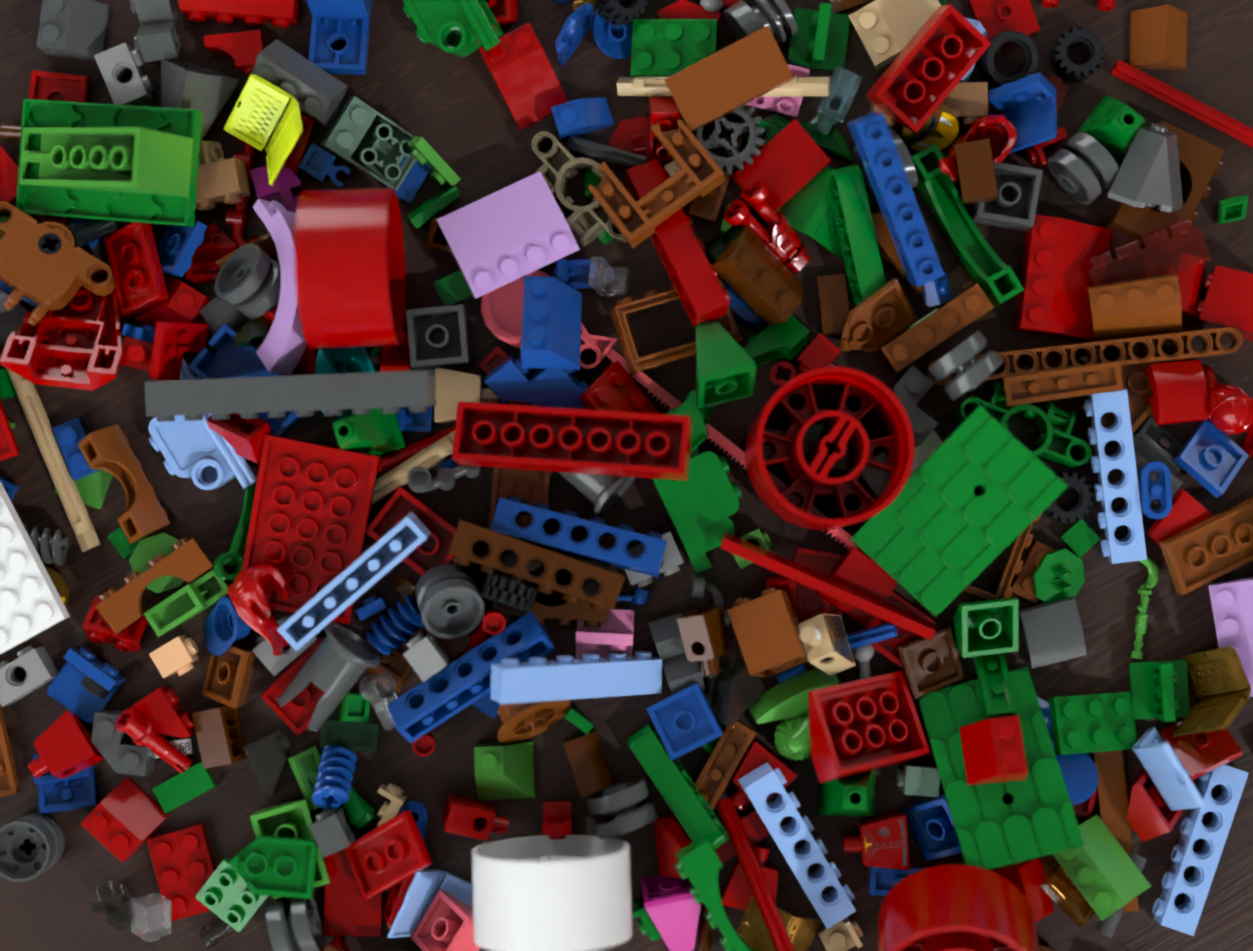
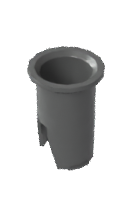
(599, 489)
(333, 669)

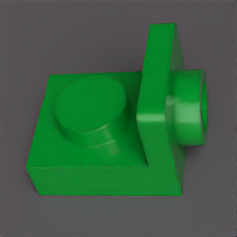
(645, 921)

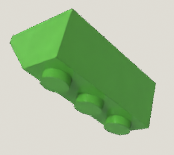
(290, 821)
(1102, 869)

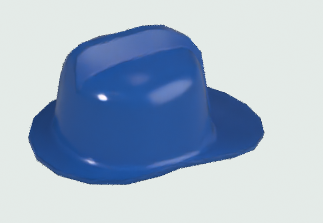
(224, 627)

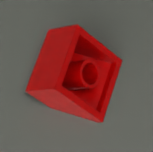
(993, 751)
(125, 819)

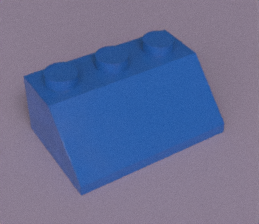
(550, 324)

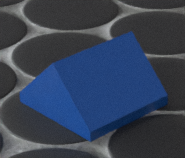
(933, 827)

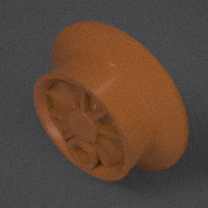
(529, 719)

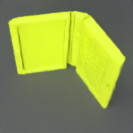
(266, 120)

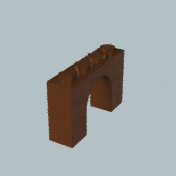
(1197, 164)
(563, 614)

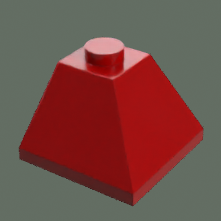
(180, 305)
(1148, 811)

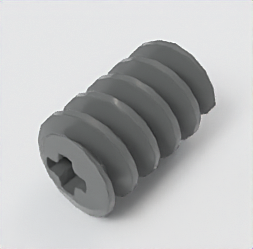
(49, 548)

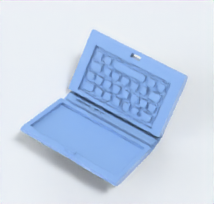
(1167, 772)
(422, 893)

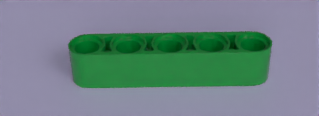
(855, 232)
(676, 787)

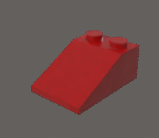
(524, 76)

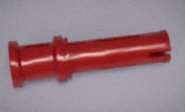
(144, 734)

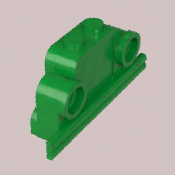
(454, 24)
(701, 505)

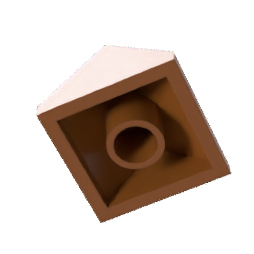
(1158, 38)
(230, 676)

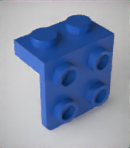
(1030, 108)
(70, 692)

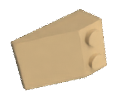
(890, 25)

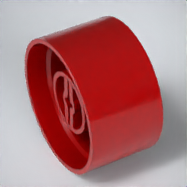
(350, 268)
(844, 425)
(956, 911)

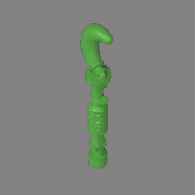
(1141, 618)

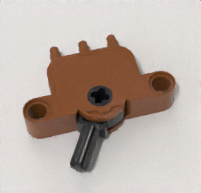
(45, 275)

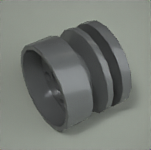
(746, 20)
(25, 862)

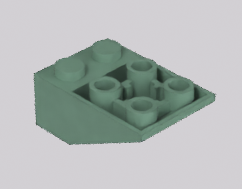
(370, 143)

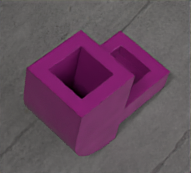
(285, 186)

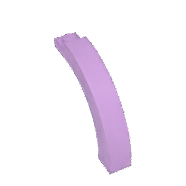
(286, 338)

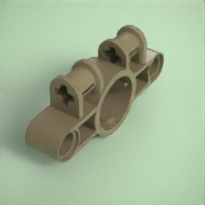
(557, 170)

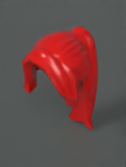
(992, 127)
(251, 600)

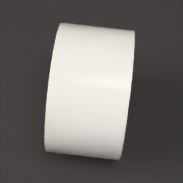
(551, 893)

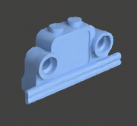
(198, 451)

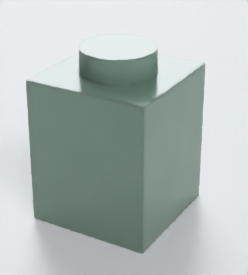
(918, 779)

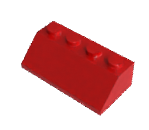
(928, 68)

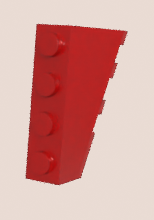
(252, 12)

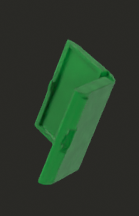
(812, 213)

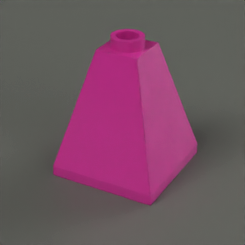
(672, 910)

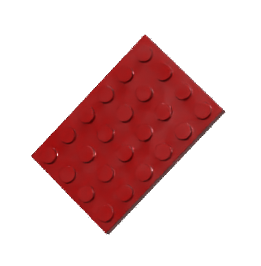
(309, 515)

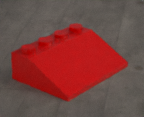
(1058, 277)
(863, 726)

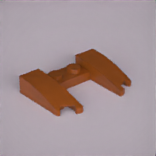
(696, 177)

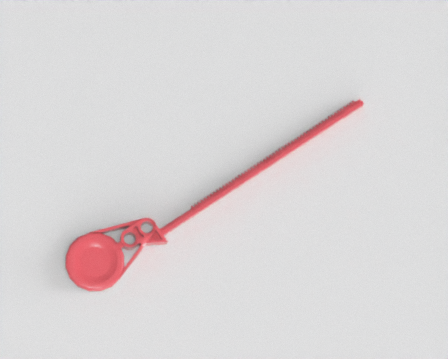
(503, 317)

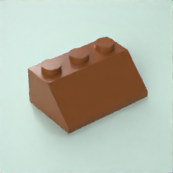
(1135, 307)

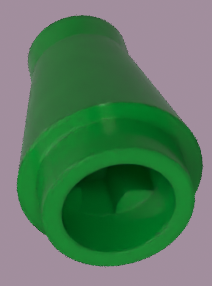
(358, 810)

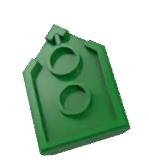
(278, 866)

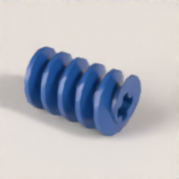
(396, 628)
(334, 777)

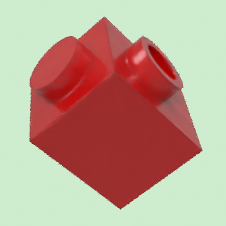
(817, 354)

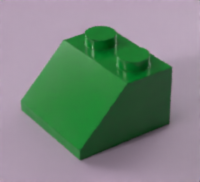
(987, 627)

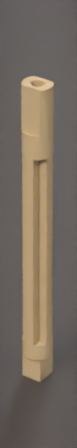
(657, 87)
(426, 458)
(55, 462)

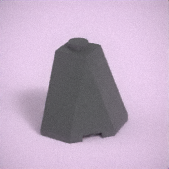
(195, 87)
(1150, 171)

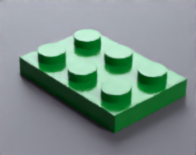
(671, 45)
(1092, 723)

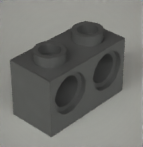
(333, 831)

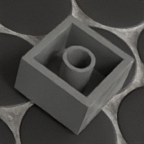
(1016, 200)
(438, 337)

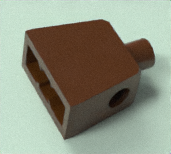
(704, 637)

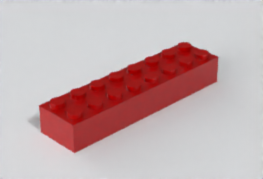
(573, 440)

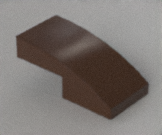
(832, 303)

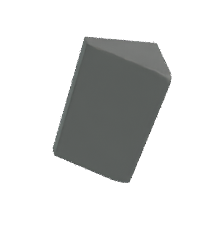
(1157, 444)

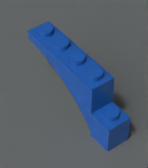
(545, 387)

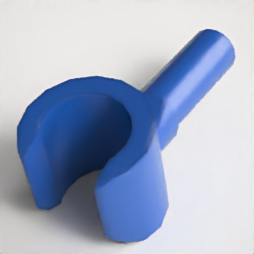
(639, 597)

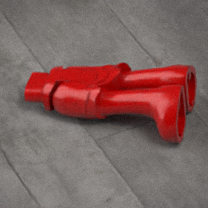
(777, 232)

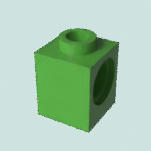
(763, 541)

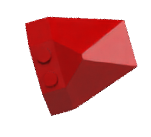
(69, 346)

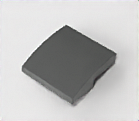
(1052, 632)

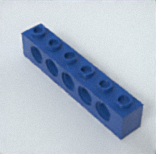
(896, 198)
(646, 563)
(466, 678)

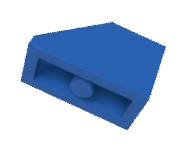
(581, 117)

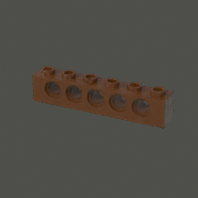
(608, 582)

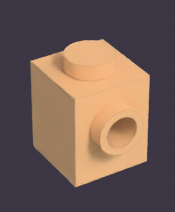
(175, 656)

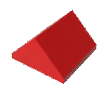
(1028, 877)

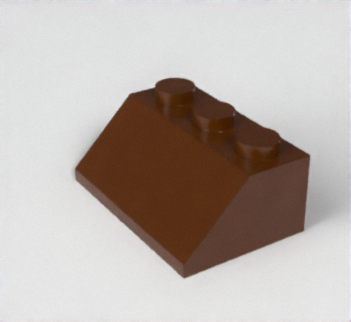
(759, 277)

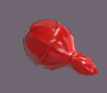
(1228, 405)

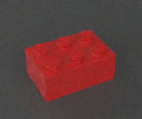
(432, 550)

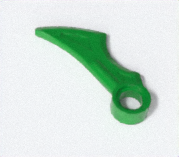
(833, 143)
(239, 540)

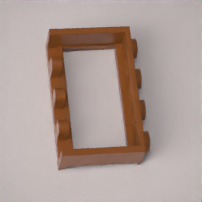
(660, 358)
(1012, 567)

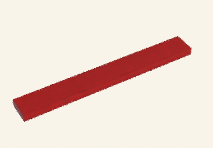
(827, 586)

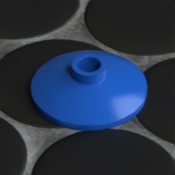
(616, 45)

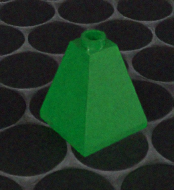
(1113, 126)
(722, 367)
(368, 433)
(848, 796)

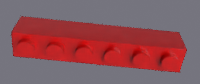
(681, 251)

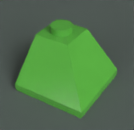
(504, 770)

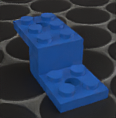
(335, 22)

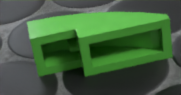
(187, 602)
(790, 697)

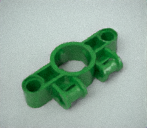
(1052, 422)

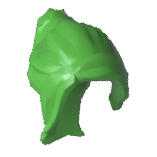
(793, 738)

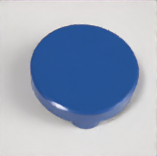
(1079, 776)

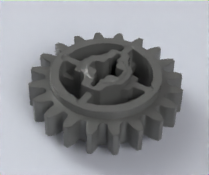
(736, 129)

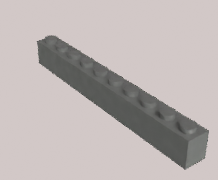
(291, 393)

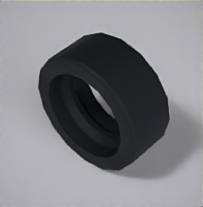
(1029, 48)

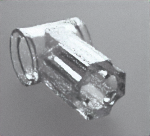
(380, 697)

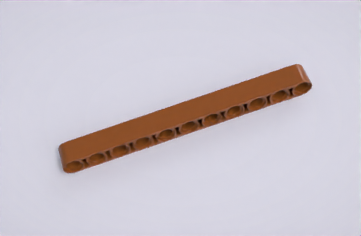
(1123, 347)

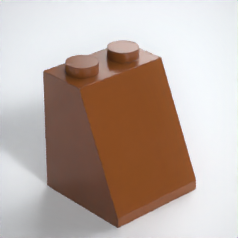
(768, 633)

